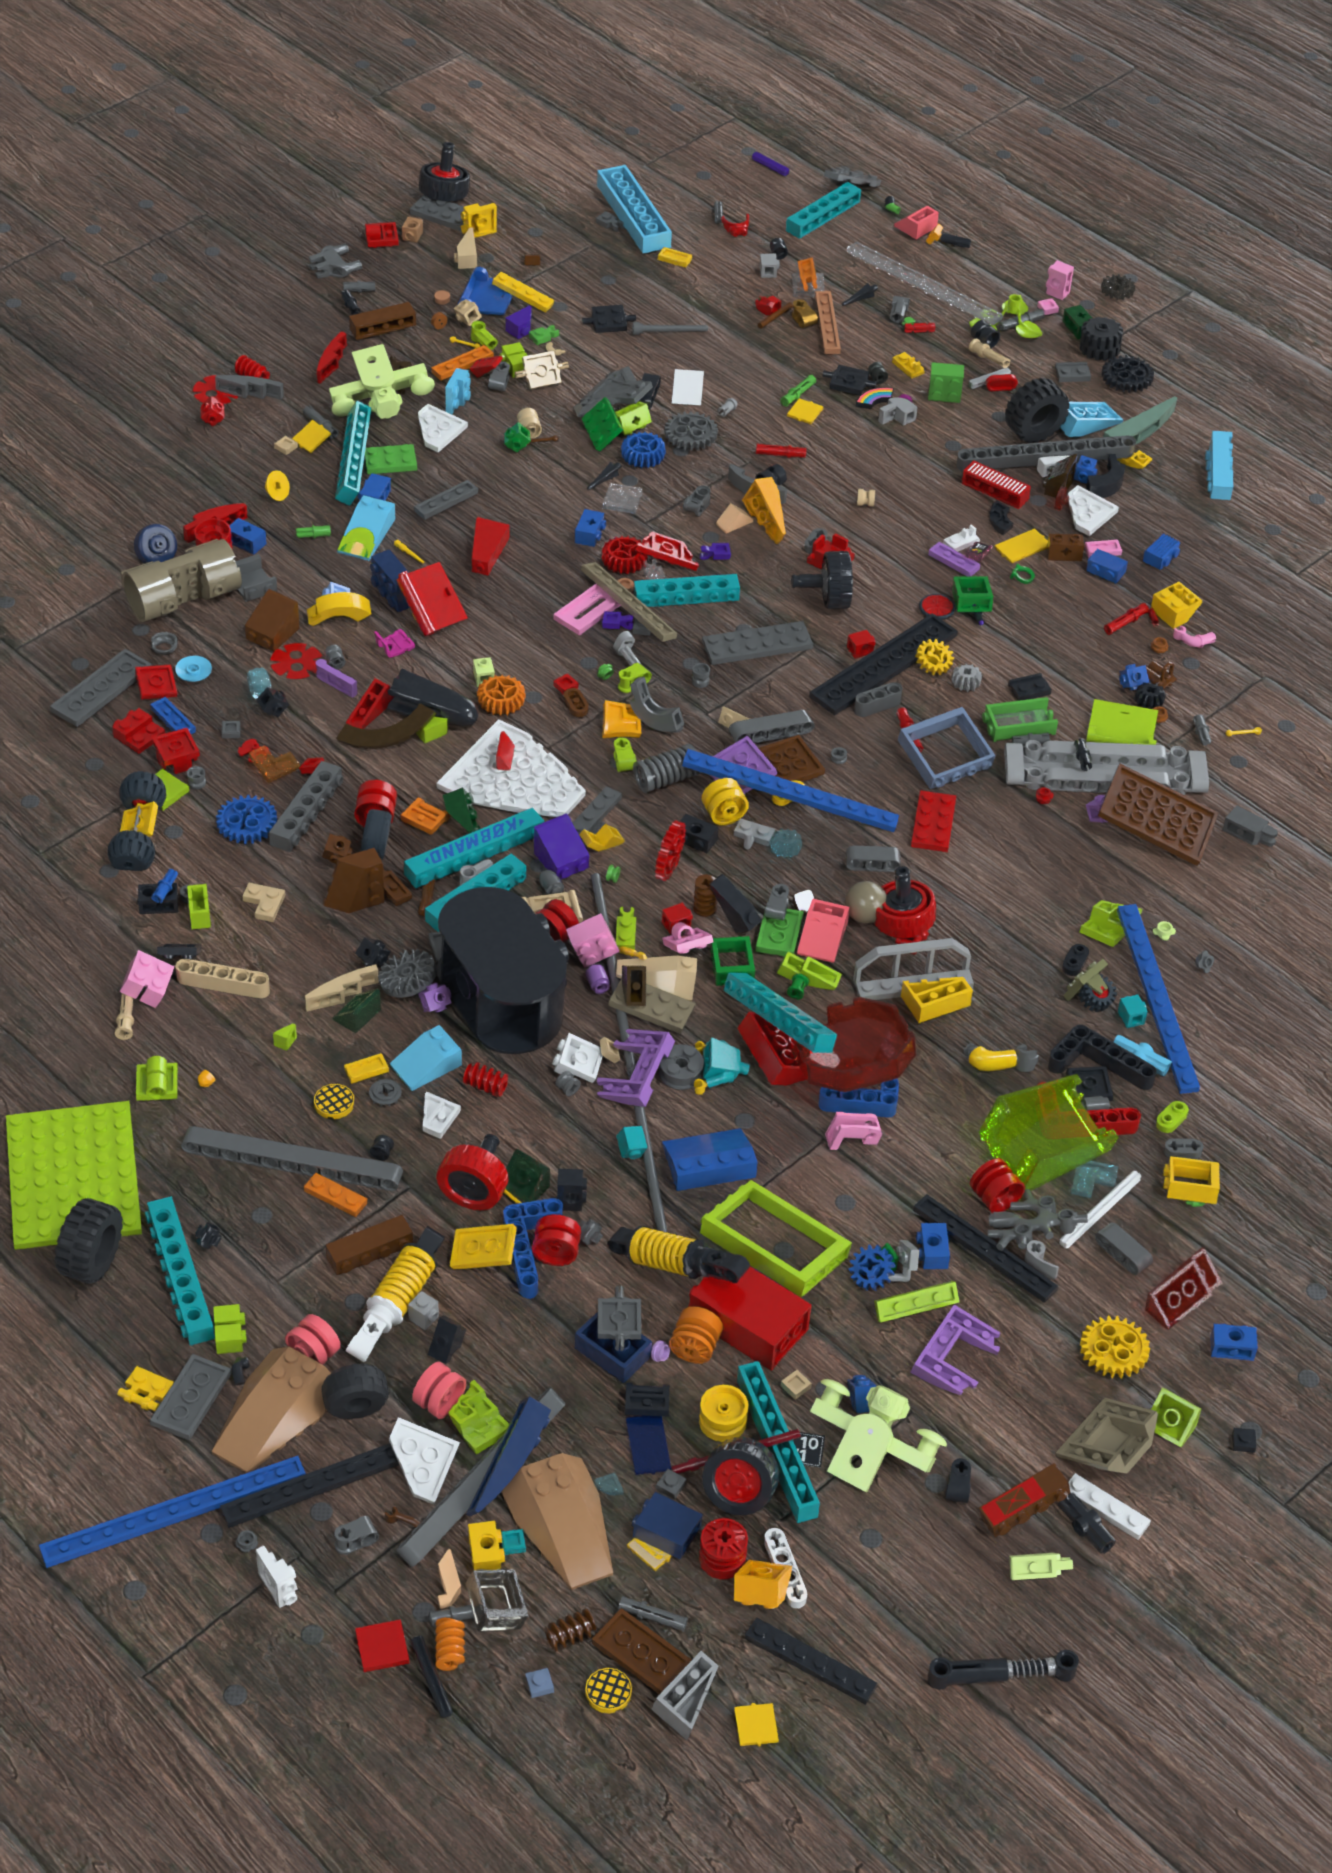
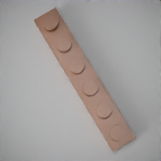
(827, 322)

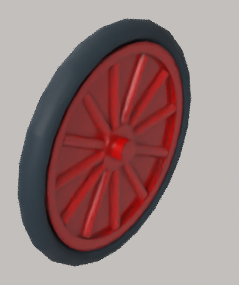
(938, 605)

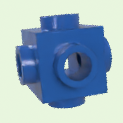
(1085, 467)
(1133, 676)

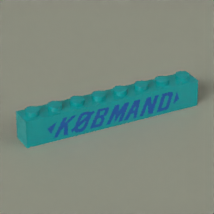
(472, 848)

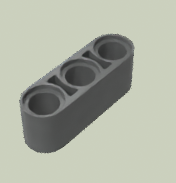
(878, 699)
(873, 858)
(1123, 1248)

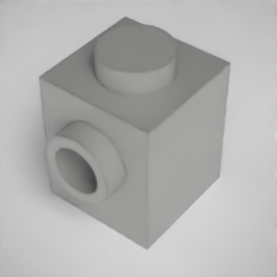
(768, 265)
(423, 1310)

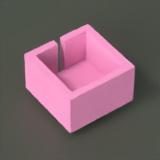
(592, 940)
(147, 972)

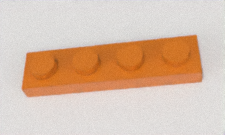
(462, 361)

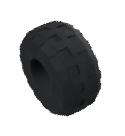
(355, 1391)

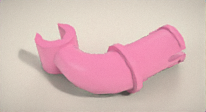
(1194, 641)

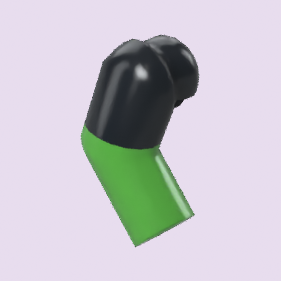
(889, 205)

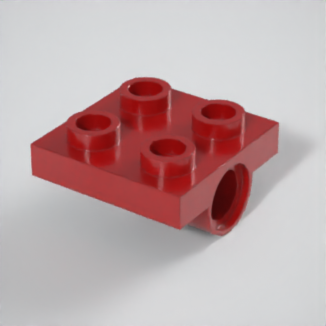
(381, 234)

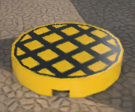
(334, 1101)
(608, 1690)

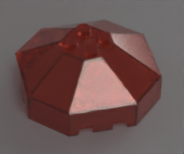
(868, 1048)

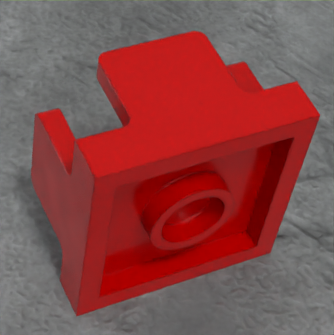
(821, 546)
(176, 749)

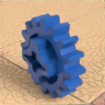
(879, 1272)

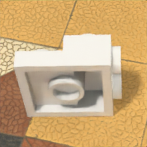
(578, 1057)
(277, 1577)

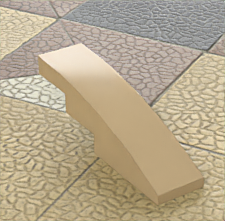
(337, 989)

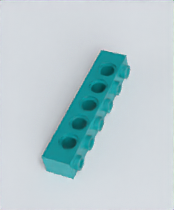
(823, 210)
(688, 590)
(503, 875)

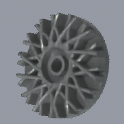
(407, 974)

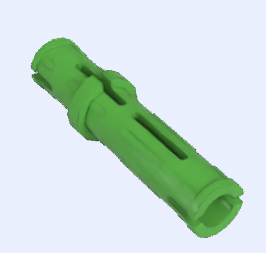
(794, 393)

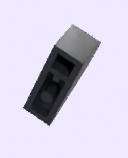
(735, 905)

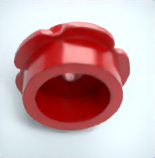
(1044, 795)

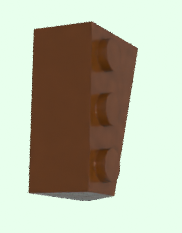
(356, 882)

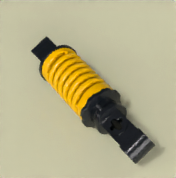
(677, 1254)

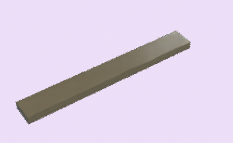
(629, 601)

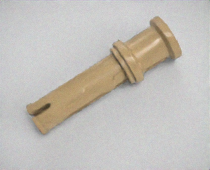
(984, 350)
(125, 1019)

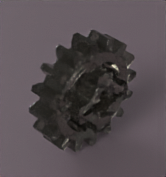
(1118, 287)

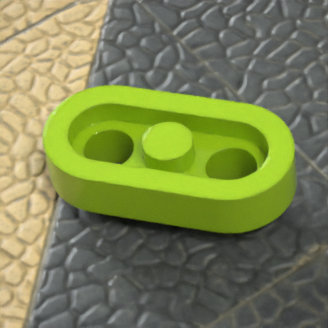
(1175, 1114)

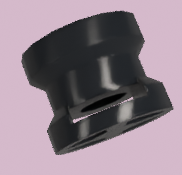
(381, 1147)

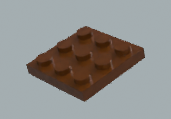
(793, 759)

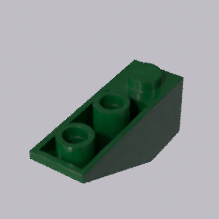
(459, 806)

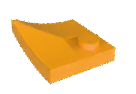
(620, 721)

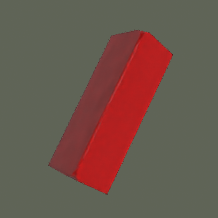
(504, 752)

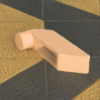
(449, 1580)

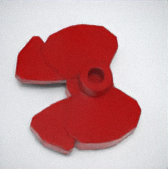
(247, 747)

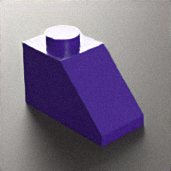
(519, 322)

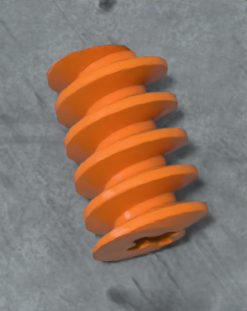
(449, 1643)

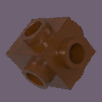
(336, 848)

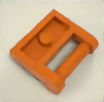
(424, 816)

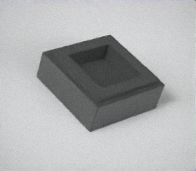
(231, 729)

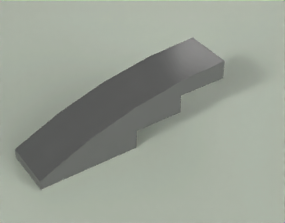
(247, 385)

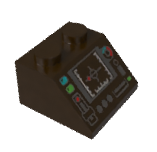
(1060, 475)

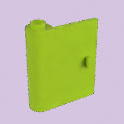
(1121, 724)

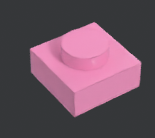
(1048, 306)

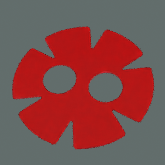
(211, 385)
(286, 661)

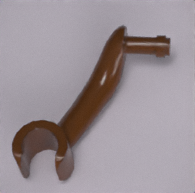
(396, 1515)

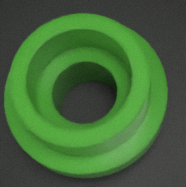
(605, 671)

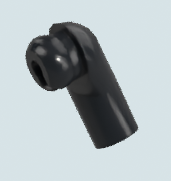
(237, 1370)

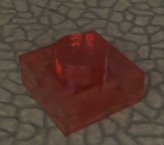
(1061, 498)

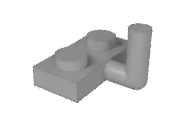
(753, 832)
(908, 1257)

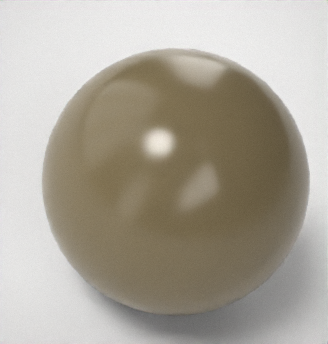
(864, 900)

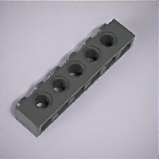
(306, 806)

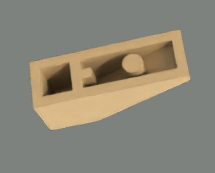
(466, 251)

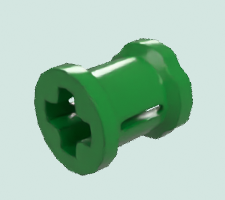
(798, 986)

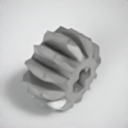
(966, 677)

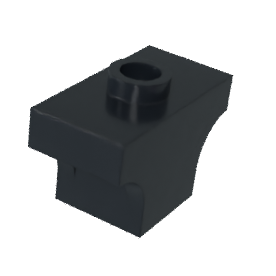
(446, 1339)

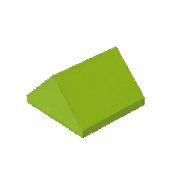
(1175, 1417)

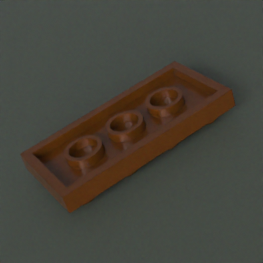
(640, 1651)

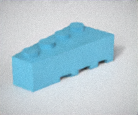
(1220, 465)

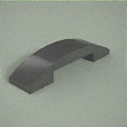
(743, 482)

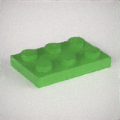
(390, 459)
(780, 936)

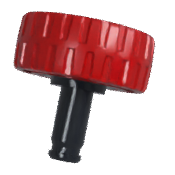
(908, 907)
(473, 1175)

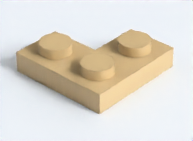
(267, 898)

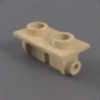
(729, 716)

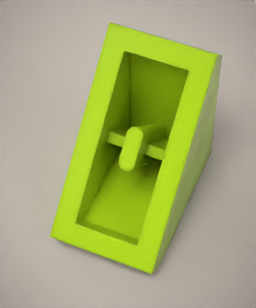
(434, 729)

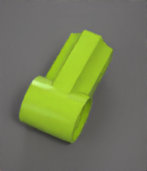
(481, 335)

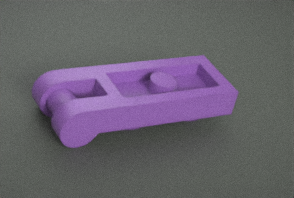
(336, 678)

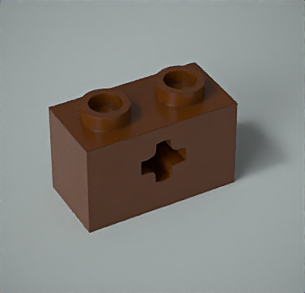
(1065, 547)

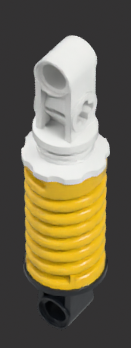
(396, 1291)

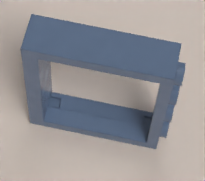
(938, 723)

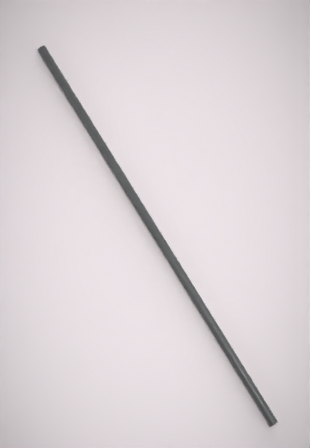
(630, 1061)

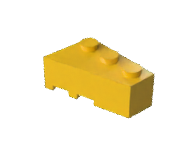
(936, 998)

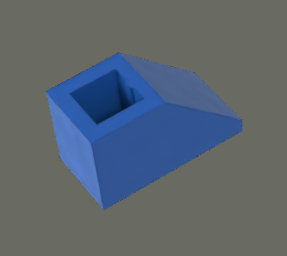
(859, 1389)

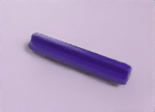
(771, 164)

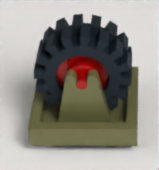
(1092, 987)

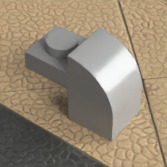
(898, 409)

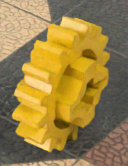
(934, 657)

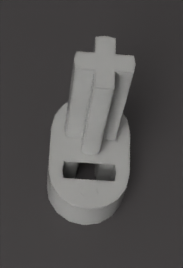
(623, 647)

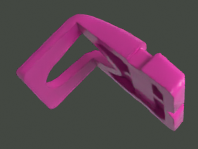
(398, 641)

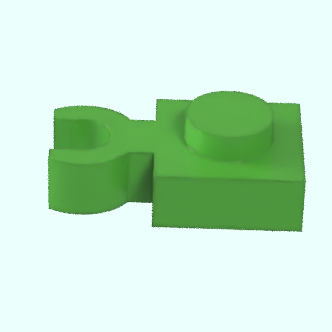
(543, 335)

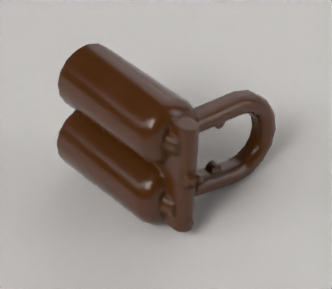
(1161, 674)

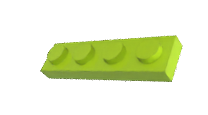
(916, 1301)

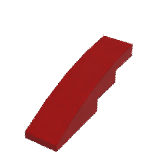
(330, 358)

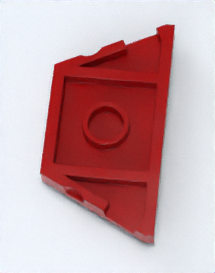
(667, 549)

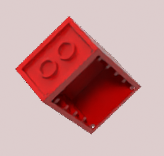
(755, 1315)

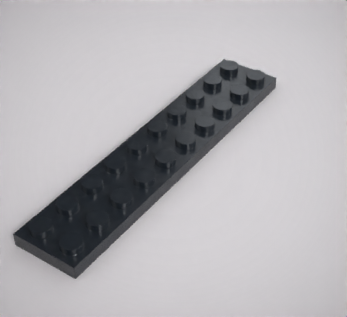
(880, 664)

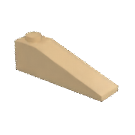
(667, 973)

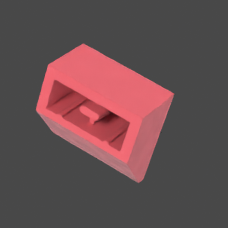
(918, 222)

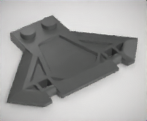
(617, 387)

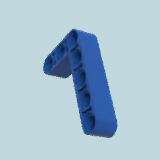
(525, 1218)

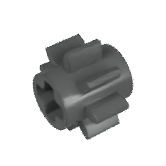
(590, 1231)

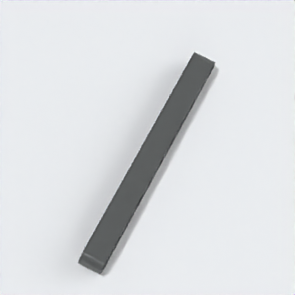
(1028, 454)
(292, 1158)
(459, 1499)

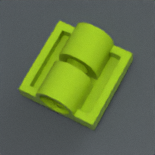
(157, 1080)

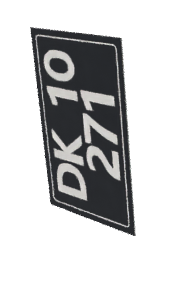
(810, 1448)

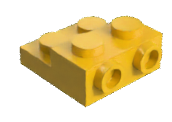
(480, 218)

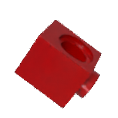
(860, 644)
(676, 914)

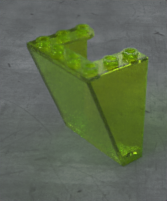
(1044, 1131)

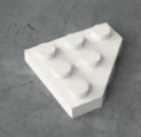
(439, 427)
(1089, 510)
(422, 1457)

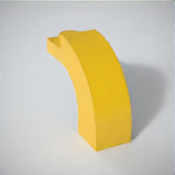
(339, 604)

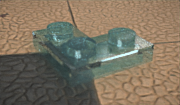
(1092, 1173)

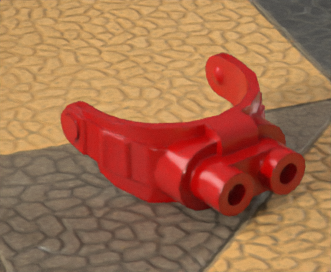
(736, 228)

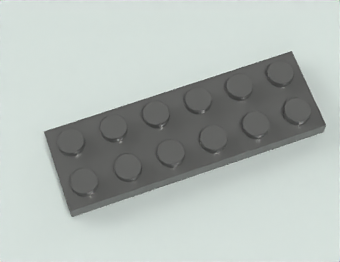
(757, 642)
(98, 688)

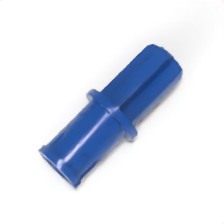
(164, 886)

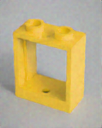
(1192, 1169)

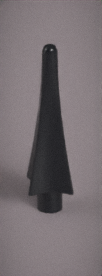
(865, 292)
(609, 472)

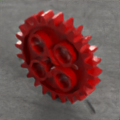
(670, 850)

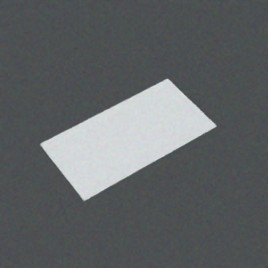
(687, 387)

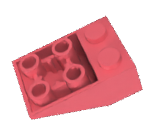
(823, 930)

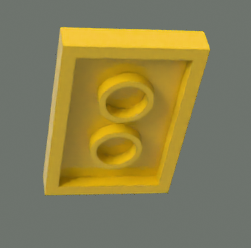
(483, 1246)

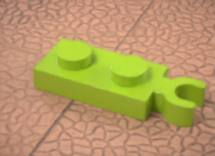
(626, 929)

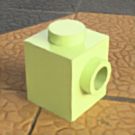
(482, 669)

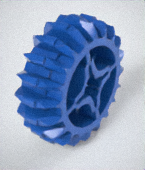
(643, 450)

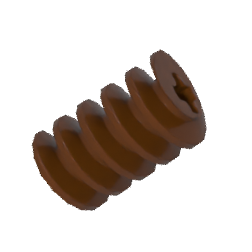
(704, 899)
(570, 1628)

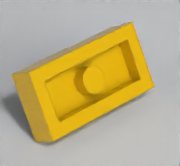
(908, 365)

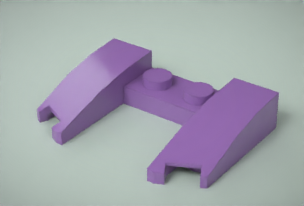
(637, 1090)
(931, 1363)

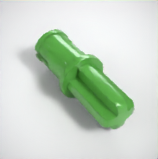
(314, 531)

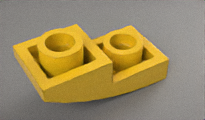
(1138, 460)

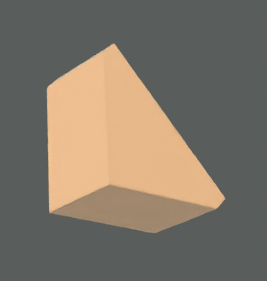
(733, 519)

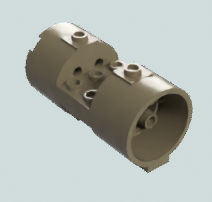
(162, 586)

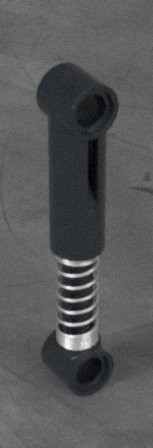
(1000, 1669)

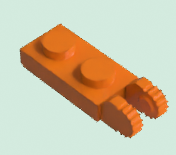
(807, 273)

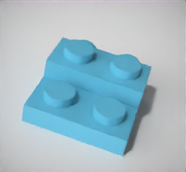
(457, 390)

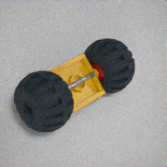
(142, 796)

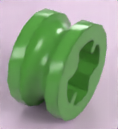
(613, 873)

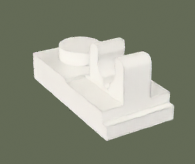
(963, 539)

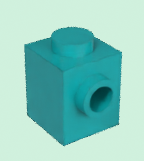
(1132, 1011)
(631, 1142)

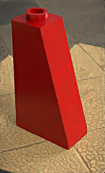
(488, 544)

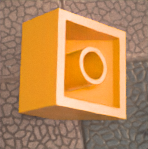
(761, 1583)

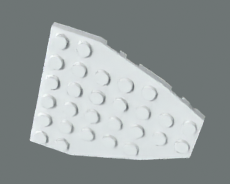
(533, 781)

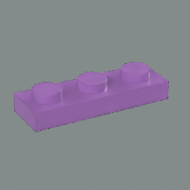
(954, 559)

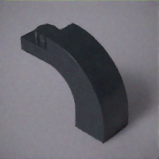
(1109, 483)

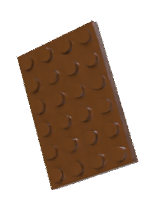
(1158, 814)

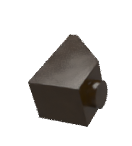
(634, 985)

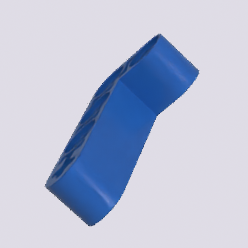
(862, 1101)

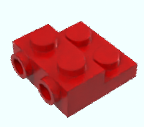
(136, 730)

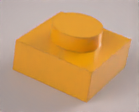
(934, 234)

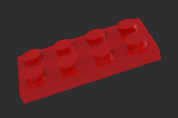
(933, 821)

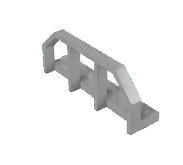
(892, 987)

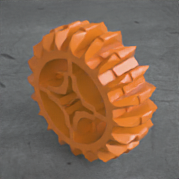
(501, 695)

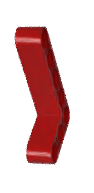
(1122, 1120)

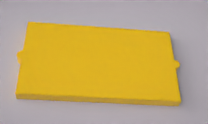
(1022, 545)

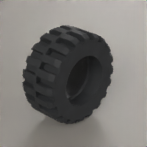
(1037, 410)
(88, 1240)

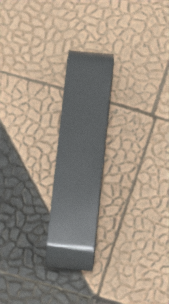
(772, 726)

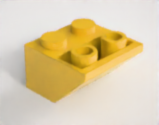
(1175, 604)

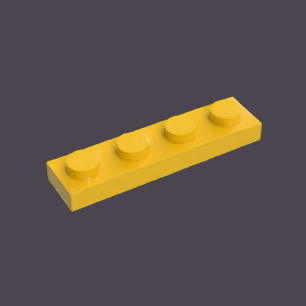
(523, 292)

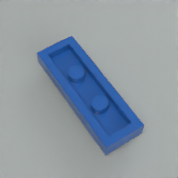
(171, 715)

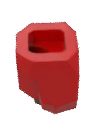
(768, 304)

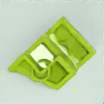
(1104, 923)
(477, 1419)

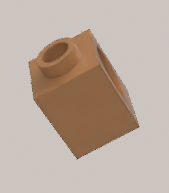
(412, 229)

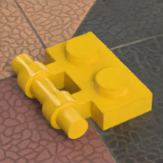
(148, 1384)

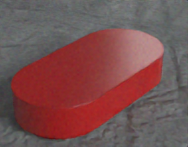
(1001, 382)

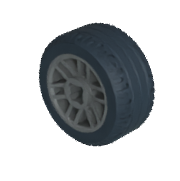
(376, 831)

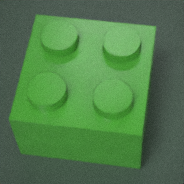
(946, 382)

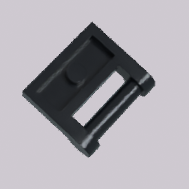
(647, 1400)

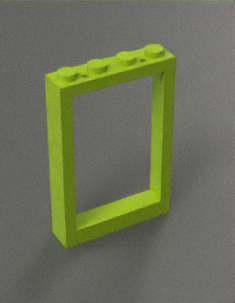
(796, 1281)

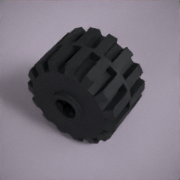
(1101, 338)

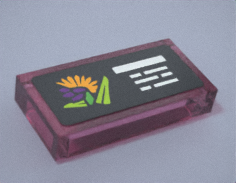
(978, 551)

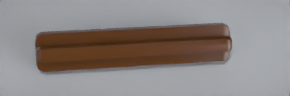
(426, 897)

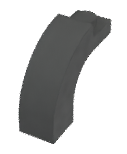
(651, 713)

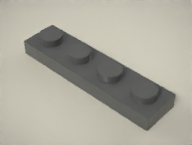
(446, 499)
(597, 810)

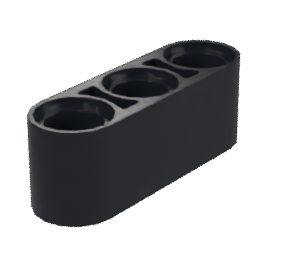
(651, 395)

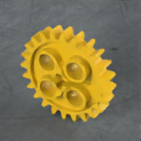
(1107, 1343)

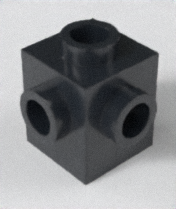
(273, 701)
(373, 952)

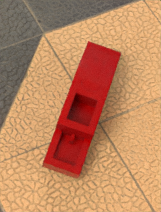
(228, 513)

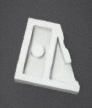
(438, 1115)

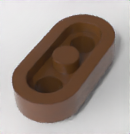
(576, 702)

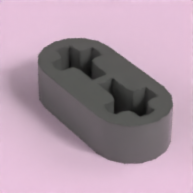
(808, 546)
(1183, 1148)

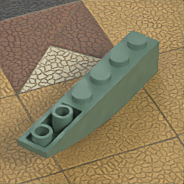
(1145, 423)

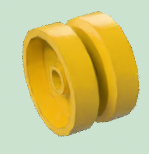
(725, 801)
(723, 1412)

